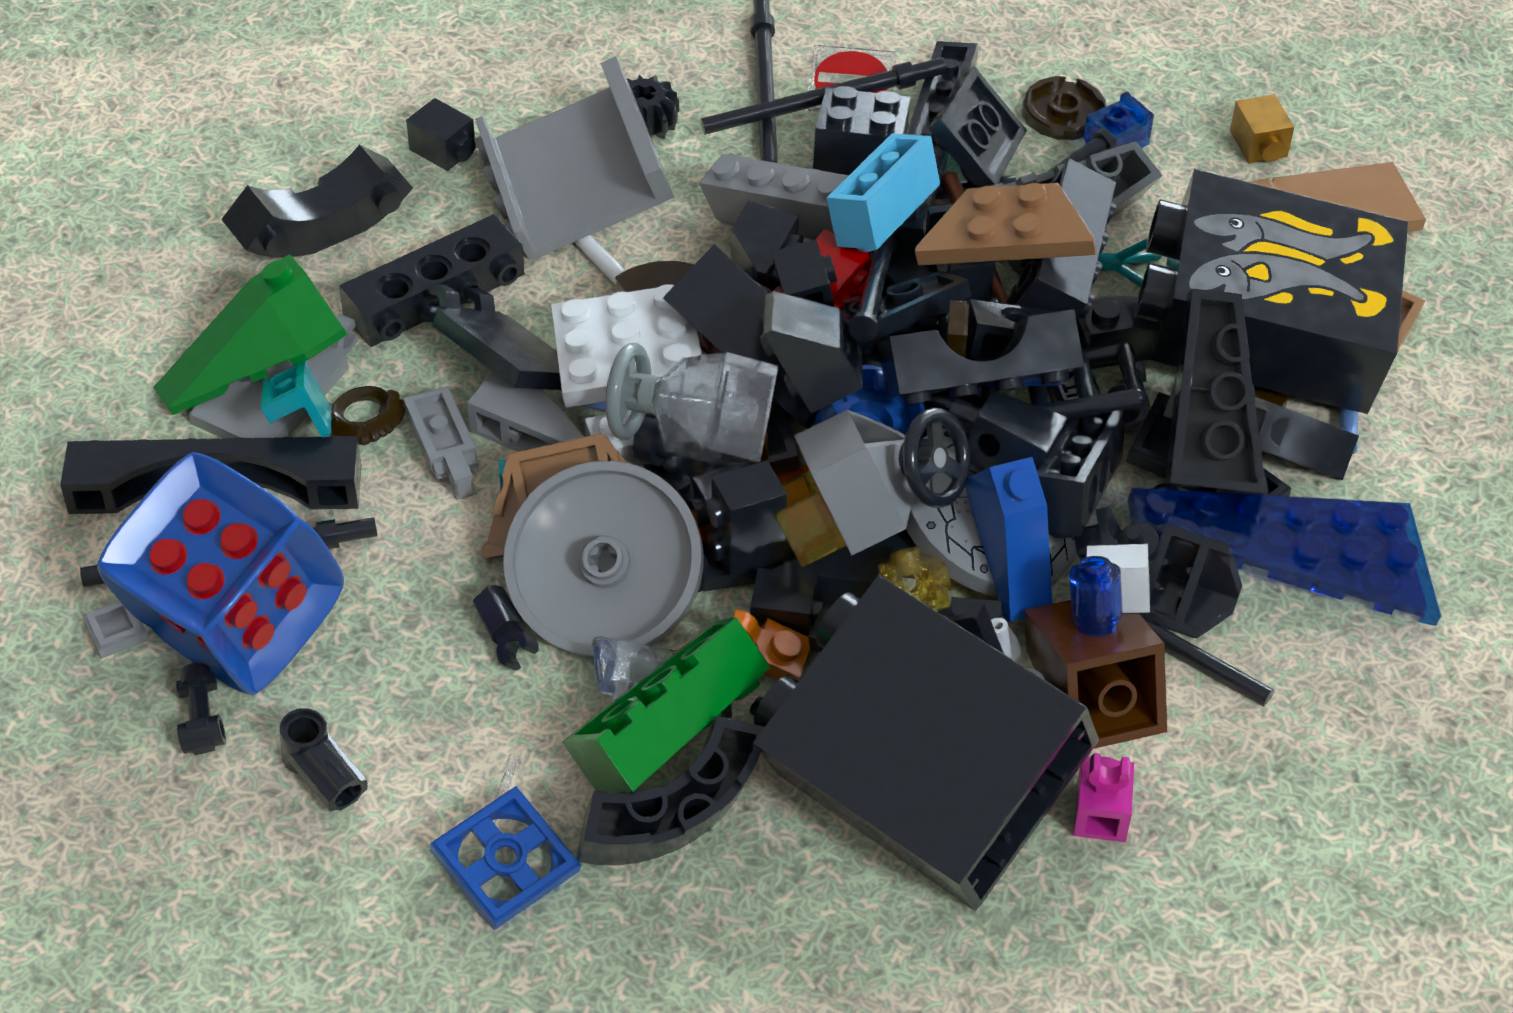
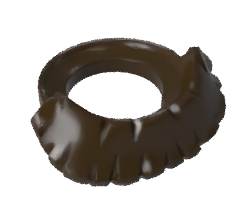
(389, 417)

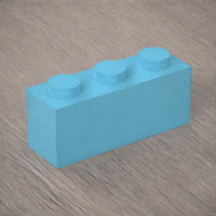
(883, 191)

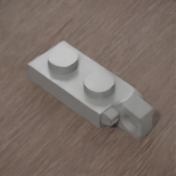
(443, 438)

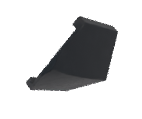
(1192, 582)

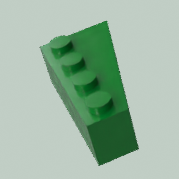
(667, 708)

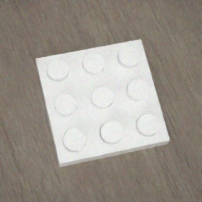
(597, 328)

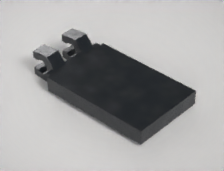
(494, 338)

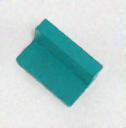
(292, 391)

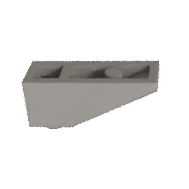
(517, 416)

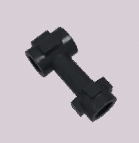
(202, 731)

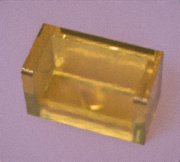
(808, 521)

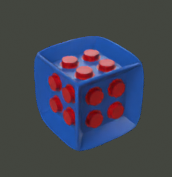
(222, 572)

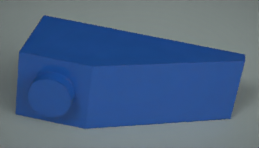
(1014, 534)

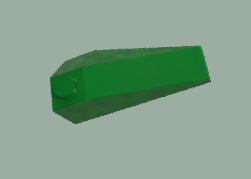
(266, 323)

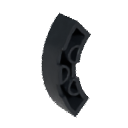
(306, 222)
(664, 819)

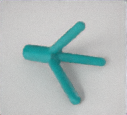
(1116, 261)

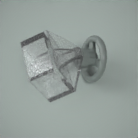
(703, 406)

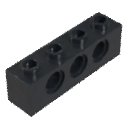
(393, 295)
(1080, 470)

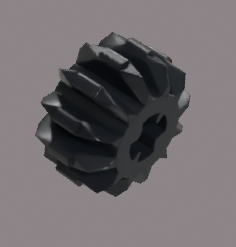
(656, 103)

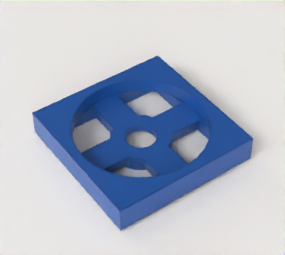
(508, 806)

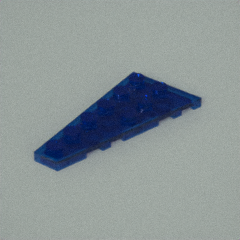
(1309, 542)

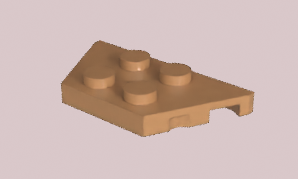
(1007, 225)
(529, 469)

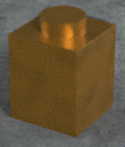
(1261, 128)

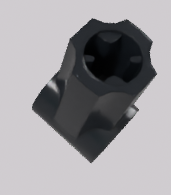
(321, 761)

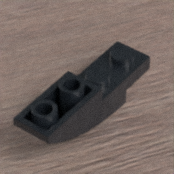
(1299, 438)

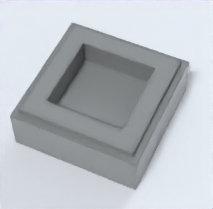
(114, 629)

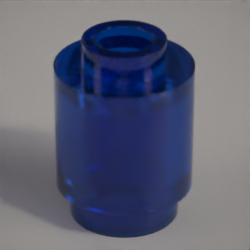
(1096, 595)

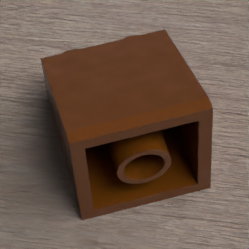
(1112, 674)

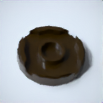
(1061, 119)

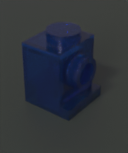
(1125, 119)

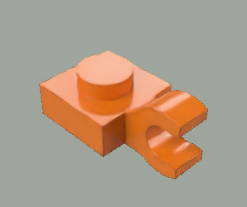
(780, 646)

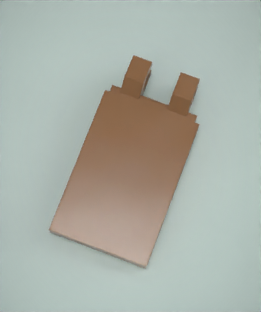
(1366, 188)

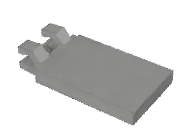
(239, 410)

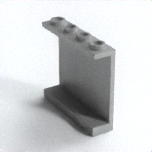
(575, 168)

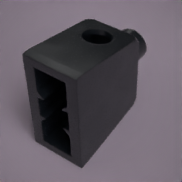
(1007, 430)

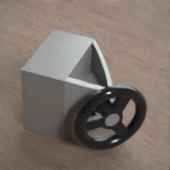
(875, 471)

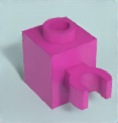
(1104, 798)

